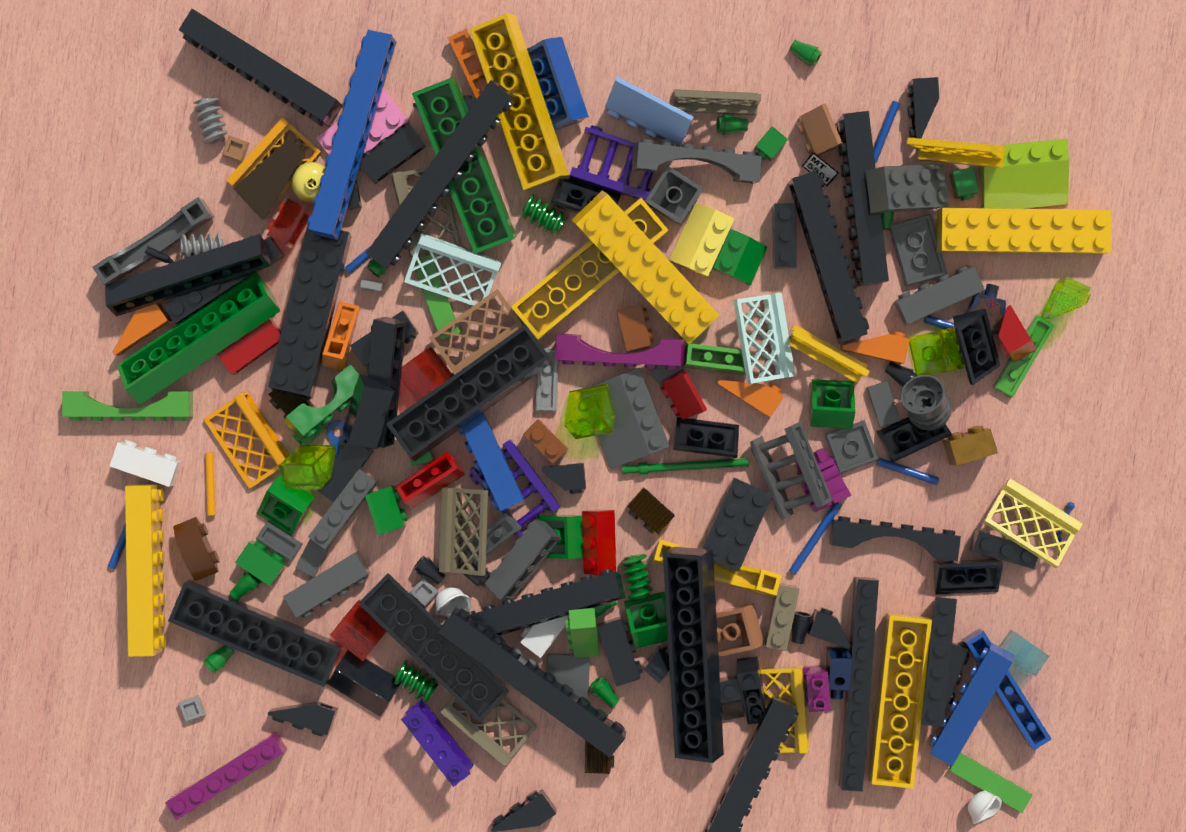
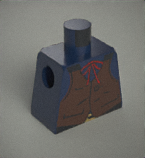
(994, 306)
(839, 670)

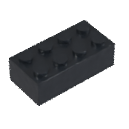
(736, 524)

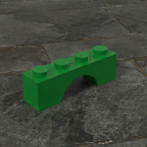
(306, 419)

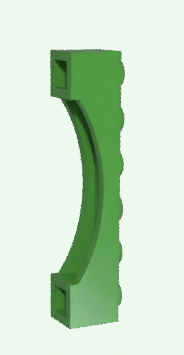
(79, 404)

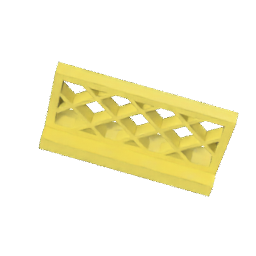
(1036, 507)

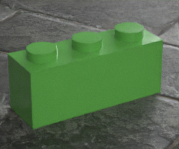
(714, 359)
(582, 633)

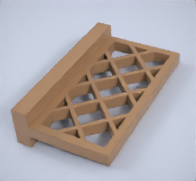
(482, 349)

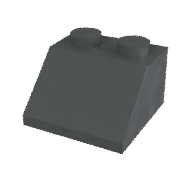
(674, 195)

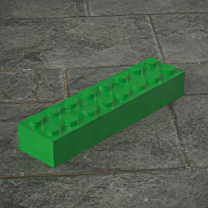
(476, 190)
(198, 338)

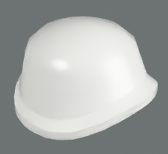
(449, 599)
(983, 806)

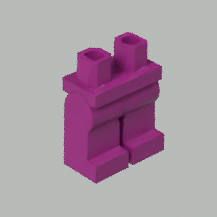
(832, 479)
(817, 688)

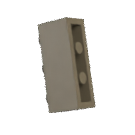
(781, 617)

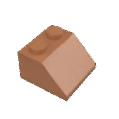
(819, 130)

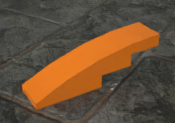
(469, 60)

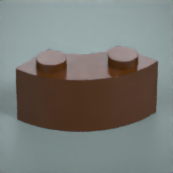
(196, 548)

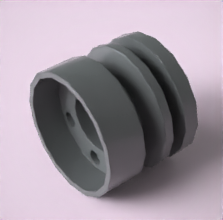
(926, 402)

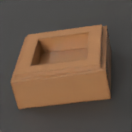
(235, 149)

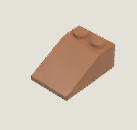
(738, 630)

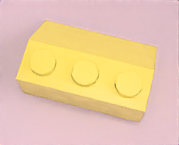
(701, 239)

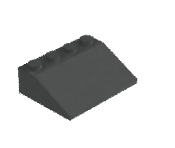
(636, 423)

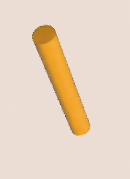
(210, 483)

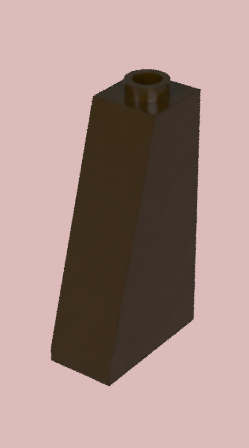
(269, 179)

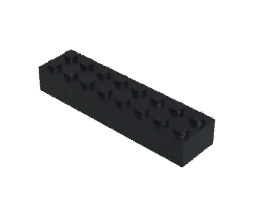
(255, 65)
(865, 227)
(827, 256)
(309, 314)
(469, 393)
(255, 632)
(418, 634)

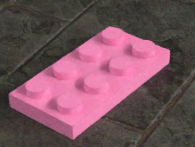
(386, 121)

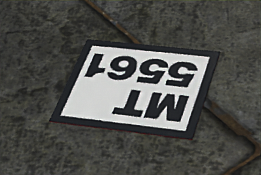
(815, 163)

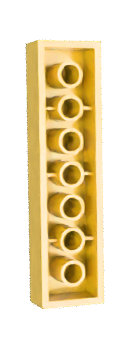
(527, 121)
(1023, 231)
(645, 267)
(578, 278)
(144, 569)
(900, 700)

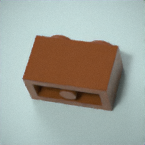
(634, 327)
(545, 441)

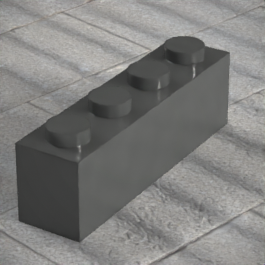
(940, 295)
(342, 509)
(522, 560)
(327, 584)

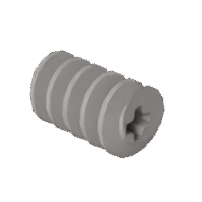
(210, 120)
(194, 247)

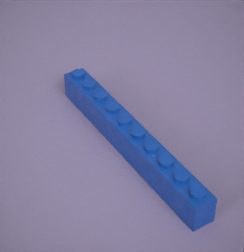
(352, 134)

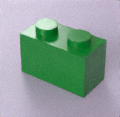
(261, 562)

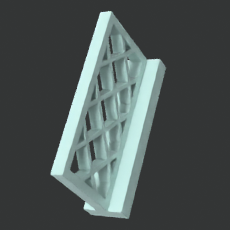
(457, 253)
(777, 336)

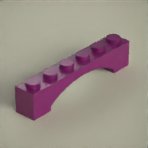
(572, 348)
(226, 776)

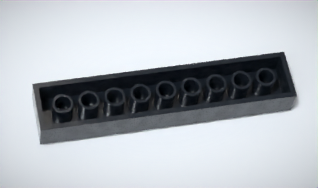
(693, 653)

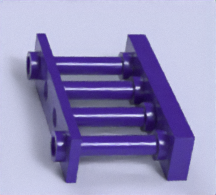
(602, 178)
(536, 484)
(437, 742)

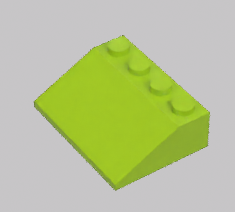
(1030, 176)

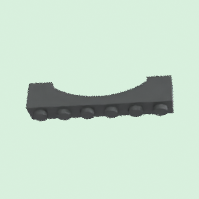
(743, 167)
(132, 257)

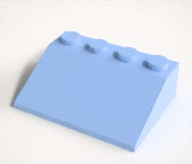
(648, 113)

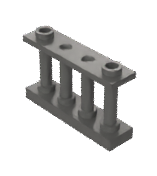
(804, 457)

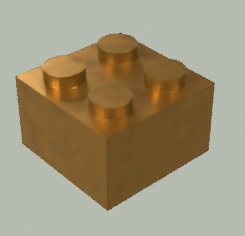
(970, 446)

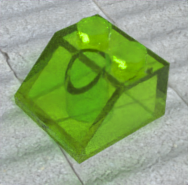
(1066, 297)
(936, 352)
(590, 412)
(308, 466)

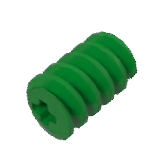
(543, 216)
(636, 576)
(415, 681)

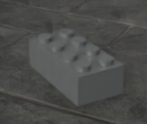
(907, 188)

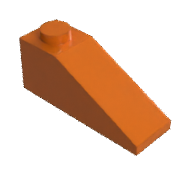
(142, 325)
(340, 336)
(886, 347)
(756, 395)

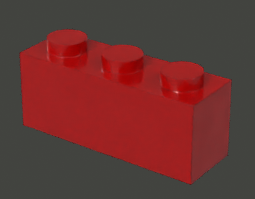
(250, 346)
(430, 480)
(598, 541)

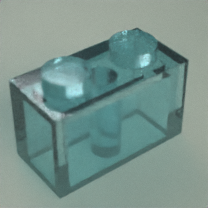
(1027, 656)

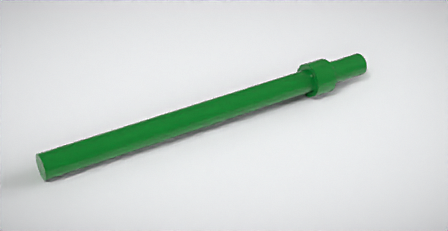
(644, 468)

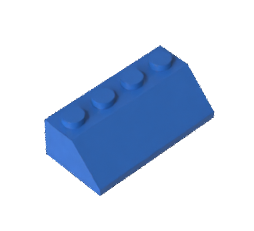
(557, 82)

